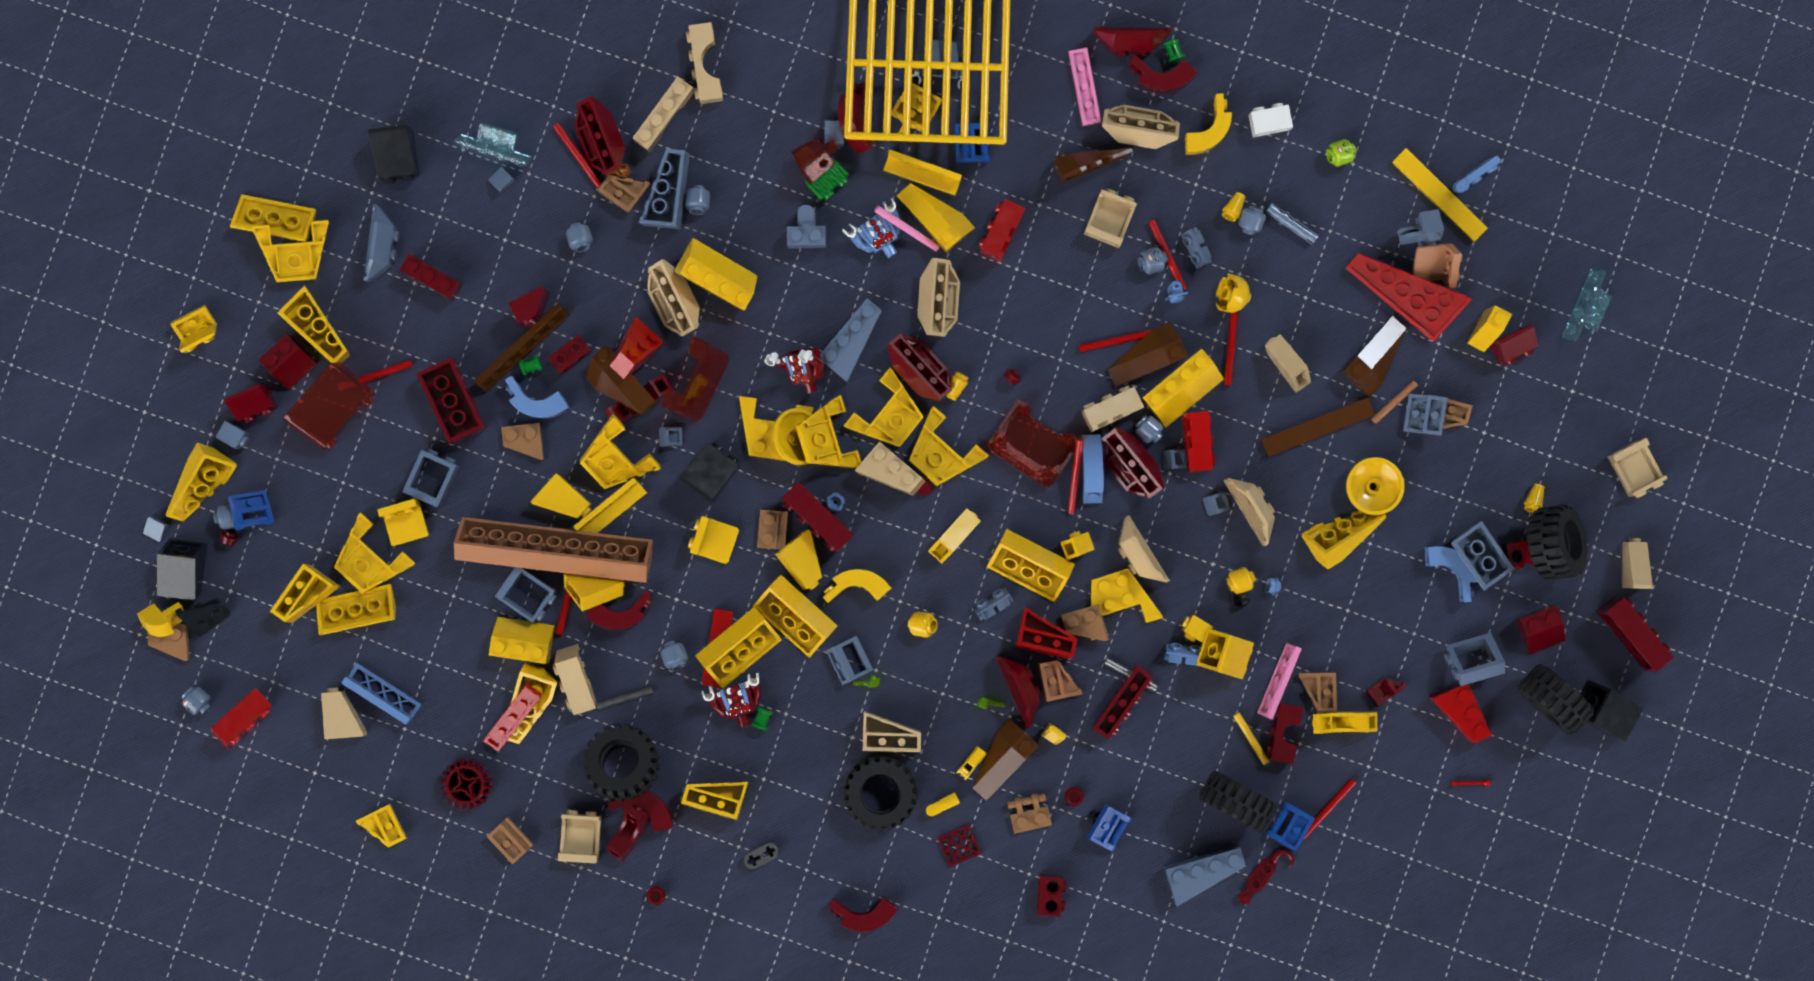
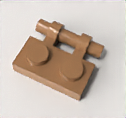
(1029, 819)

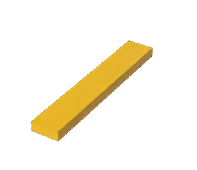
(1439, 195)

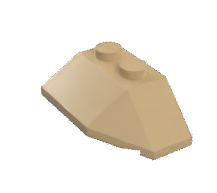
(1140, 126)
(938, 297)
(672, 298)
(1254, 508)
(1138, 553)

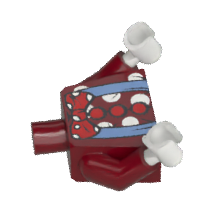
(801, 365)
(736, 700)

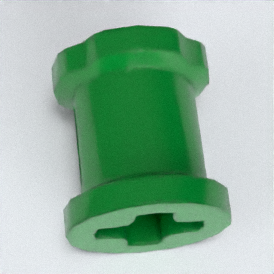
(1173, 57)
(530, 365)
(762, 718)

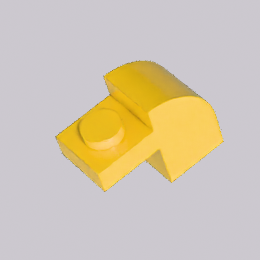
(158, 622)

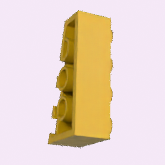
(309, 321)

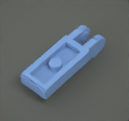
(1475, 175)

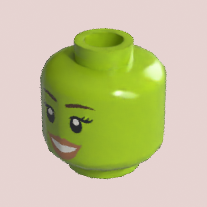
(1341, 152)

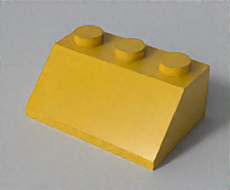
(521, 640)

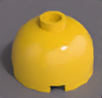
(1232, 294)

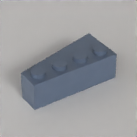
(667, 196)
(847, 346)
(1202, 872)

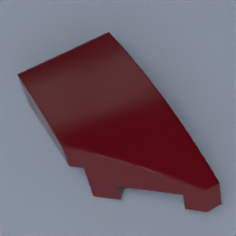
(1384, 690)

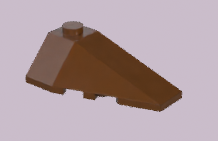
(1078, 164)
(1154, 351)
(1374, 359)
(607, 381)
(1005, 756)

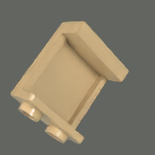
(1110, 217)
(1637, 468)
(580, 837)

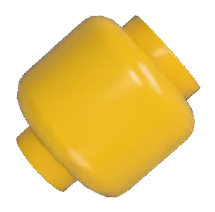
(1240, 580)
(922, 624)

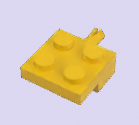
(916, 108)

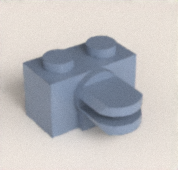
(1425, 230)
(806, 232)

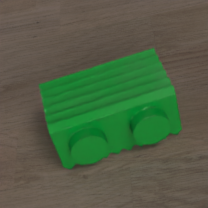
(829, 181)

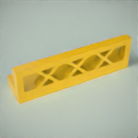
(922, 172)
(612, 507)

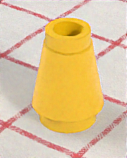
(1234, 207)
(958, 382)
(1535, 498)

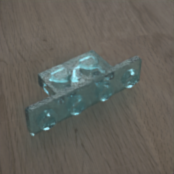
(495, 142)
(1589, 306)

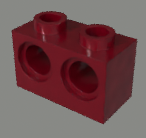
(570, 354)
(1522, 548)
(1046, 895)

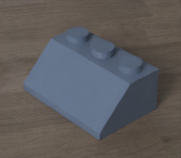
(1482, 555)

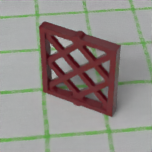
(972, 839)

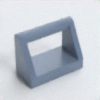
(841, 663)

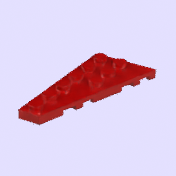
(1418, 300)

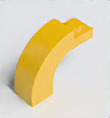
(1204, 141)
(870, 581)
(1344, 722)

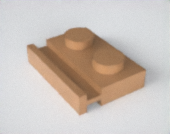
(772, 529)
(510, 840)

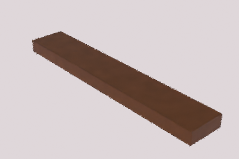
(521, 347)
(1317, 427)

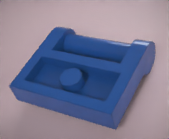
(966, 152)
(250, 503)
(1105, 826)
(1295, 830)

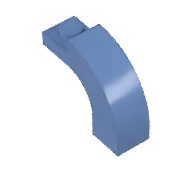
(543, 409)
(1092, 469)
(1450, 558)

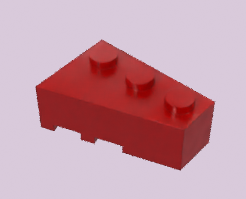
(1001, 229)
(635, 348)
(1198, 441)
(1044, 637)
(1463, 711)
(241, 719)

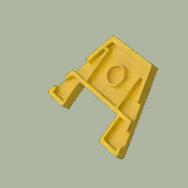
(293, 260)
(896, 418)
(759, 431)
(819, 438)
(936, 458)
(608, 463)
(362, 565)
(1120, 592)

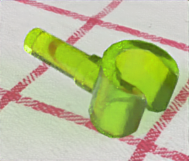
(873, 682)
(984, 702)

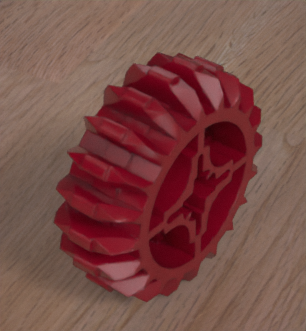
(451, 792)

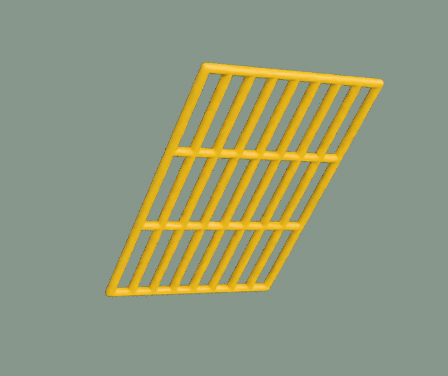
(928, 65)

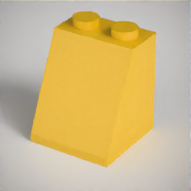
(1225, 653)

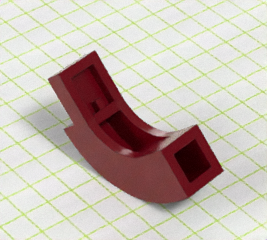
(1162, 82)
(857, 118)
(656, 388)
(609, 619)
(653, 805)
(629, 832)
(865, 921)

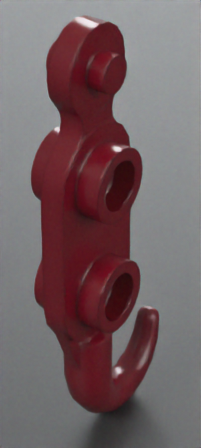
(1262, 874)

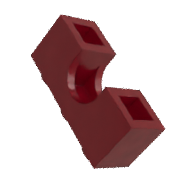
(430, 277)
(1279, 749)

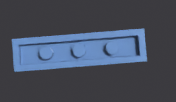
(376, 699)

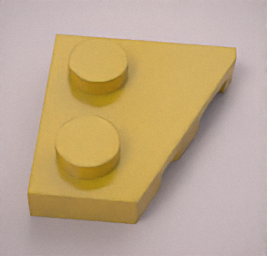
(383, 825)

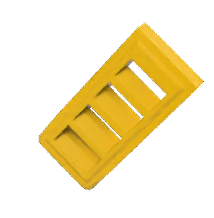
(1053, 734)

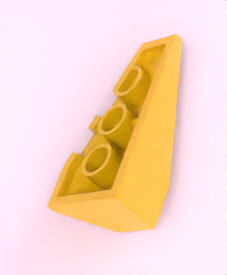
(939, 219)
(202, 474)
(1337, 539)
(542, 682)

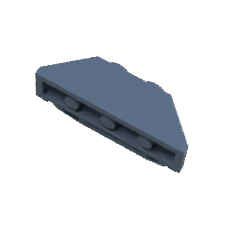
(381, 245)

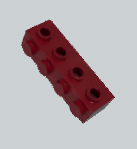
(1122, 701)

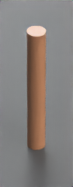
(1394, 402)

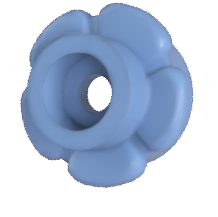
(840, 501)
(1272, 585)

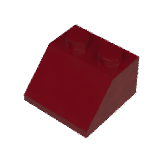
(530, 307)
(1514, 345)
(288, 361)
(251, 403)
(1541, 628)

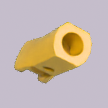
(973, 759)
(942, 805)

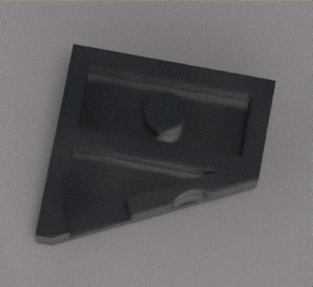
(204, 616)

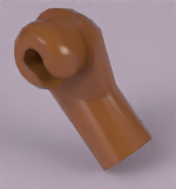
(623, 171)

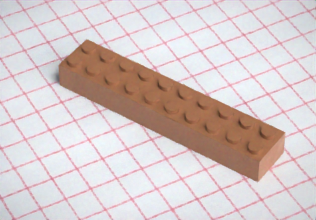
(553, 549)

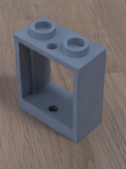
(433, 455)
(510, 583)
(1480, 672)

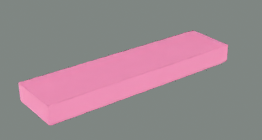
(1084, 86)
(1279, 680)

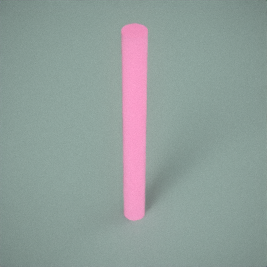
(905, 227)

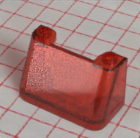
(702, 383)
(329, 405)
(1031, 445)

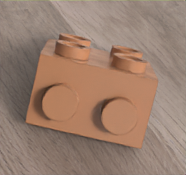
(1438, 263)

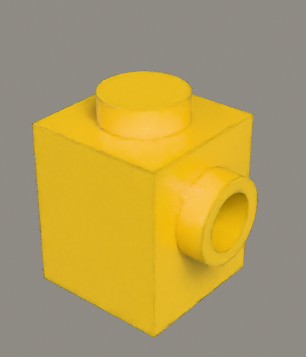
(1077, 545)
(1195, 628)

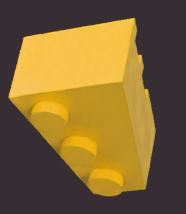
(716, 798)

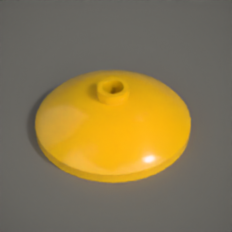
(784, 429)
(1388, 484)

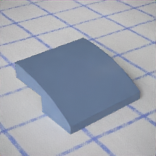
(1425, 414)

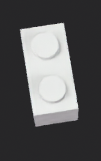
(1270, 120)

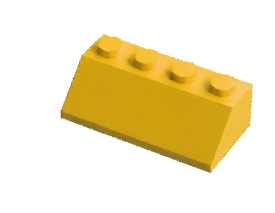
(717, 274)
(1183, 388)
(1030, 565)
(795, 616)
(738, 647)

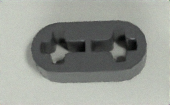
(764, 859)

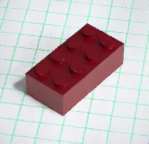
(451, 400)
(817, 516)
(1635, 633)

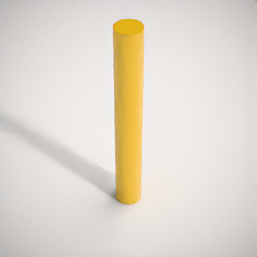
(1251, 738)

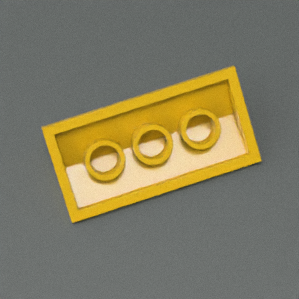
(284, 219)
(356, 609)

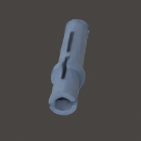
(1288, 221)

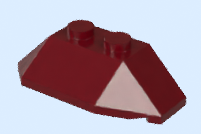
(1131, 40)
(599, 135)
(919, 367)
(1131, 463)
(1022, 690)

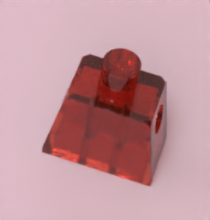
(815, 158)

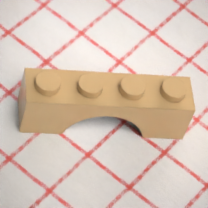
(702, 39)
(661, 115)

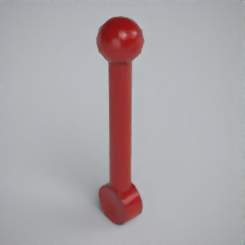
(1486, 782)

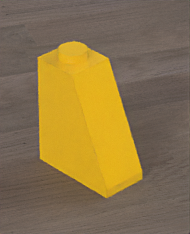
(1489, 327)
(562, 498)
(954, 535)
(801, 560)
(591, 590)

